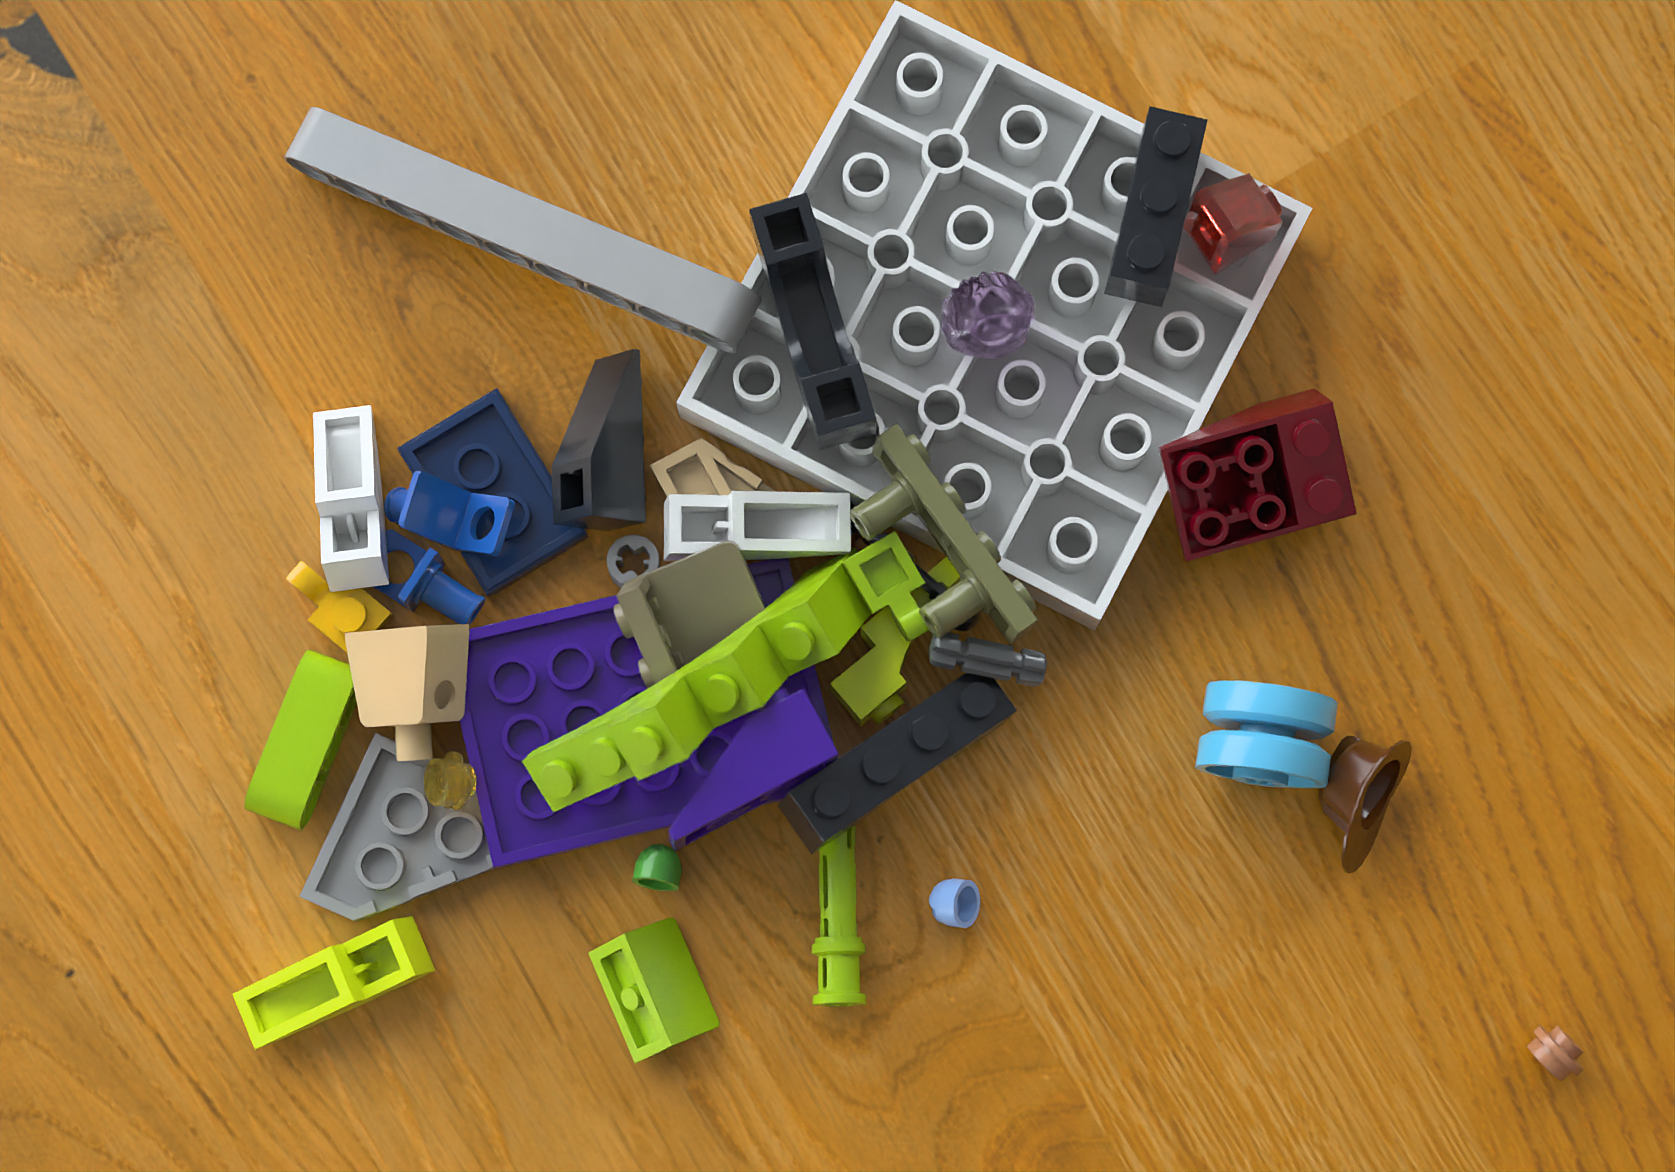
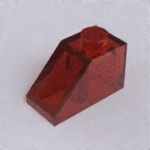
(1232, 220)

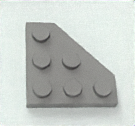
(393, 841)

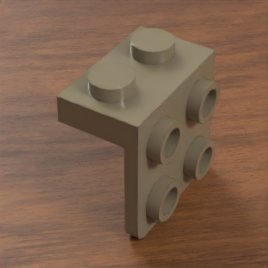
(687, 608)

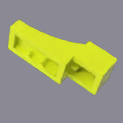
(874, 681)

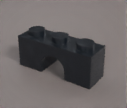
(1156, 206)

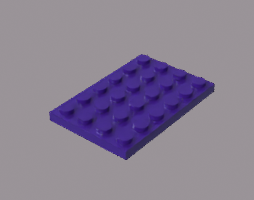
(549, 677)

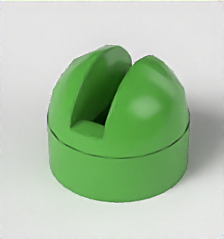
(658, 868)

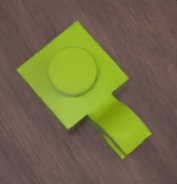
(885, 578)

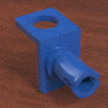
(448, 514)
(430, 584)

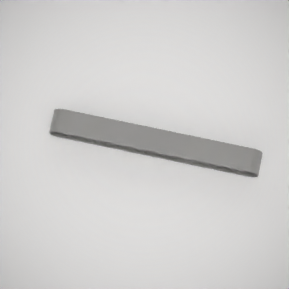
(524, 230)

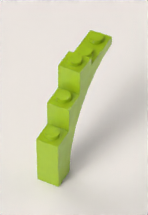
(723, 683)

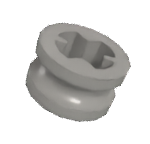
(636, 545)

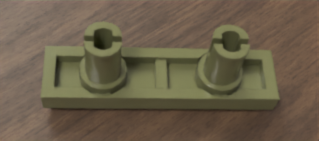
(941, 511)

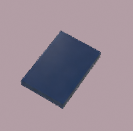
(491, 455)

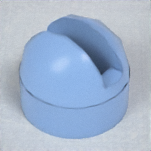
(955, 902)

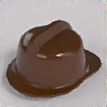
(1359, 792)

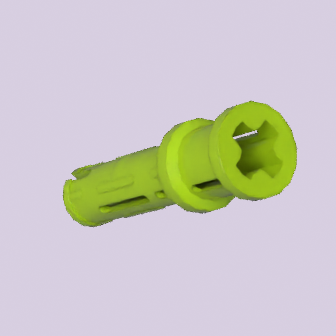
(838, 943)

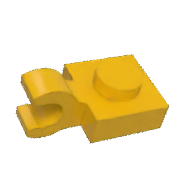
(339, 610)

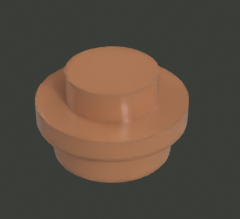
(1556, 1051)

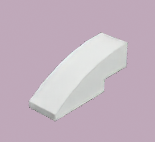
(350, 499)
(759, 522)

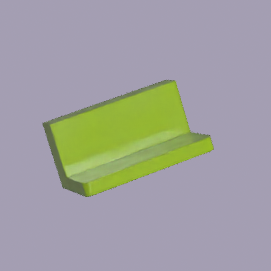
(654, 988)

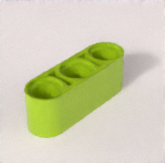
(303, 741)

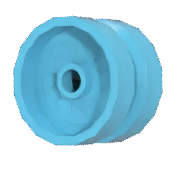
(1266, 734)

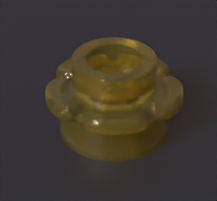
(449, 781)

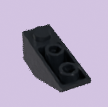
(602, 456)

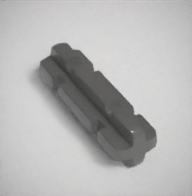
(988, 659)

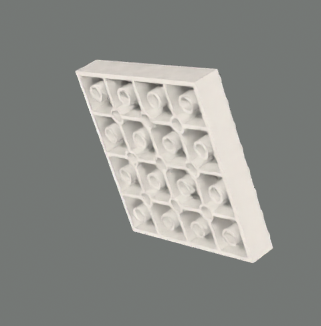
(974, 166)

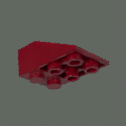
(1258, 475)

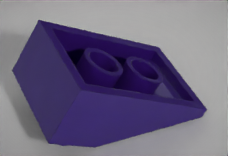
(765, 759)

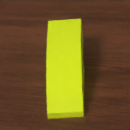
(333, 981)

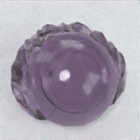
(987, 315)

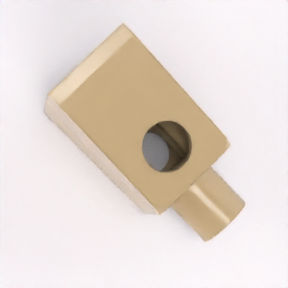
(410, 681)

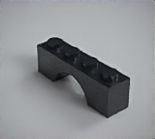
(812, 321)
(895, 758)

